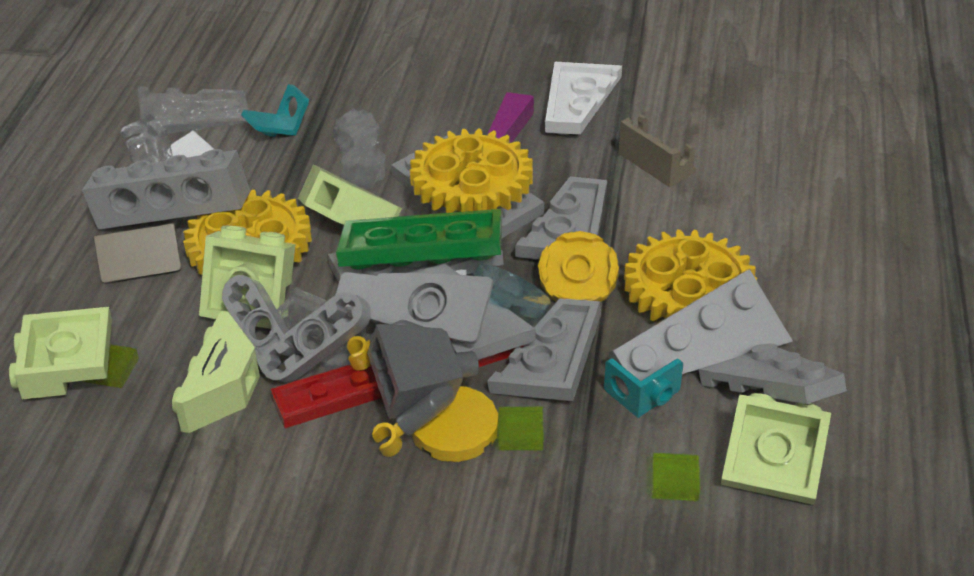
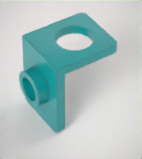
(281, 122)
(643, 394)

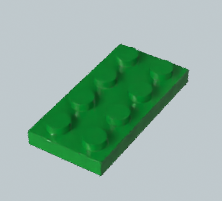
(420, 238)

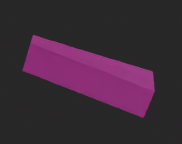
(512, 115)

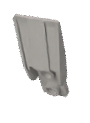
(426, 299)

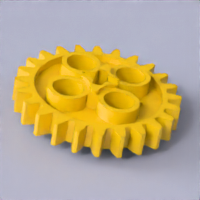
(471, 172)
(256, 216)
(680, 271)

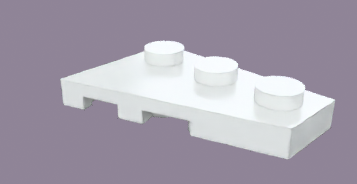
(577, 95)

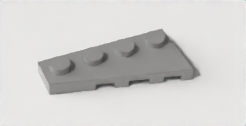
(707, 330)

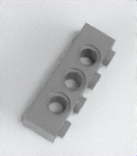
(150, 202)

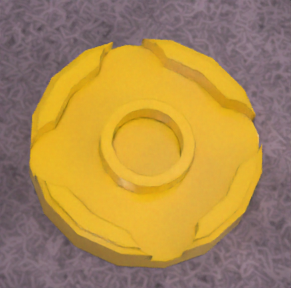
(578, 267)
(461, 428)

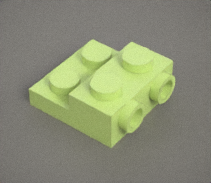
(233, 254)
(60, 350)
(776, 448)

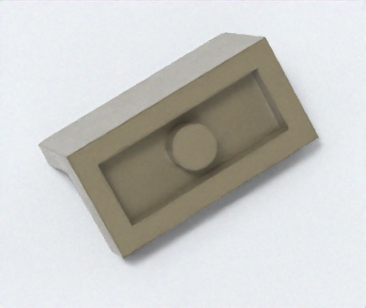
(137, 253)

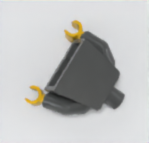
(414, 375)

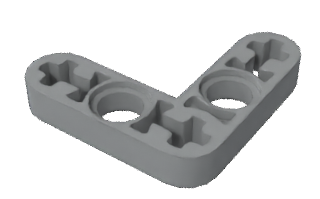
(281, 339)

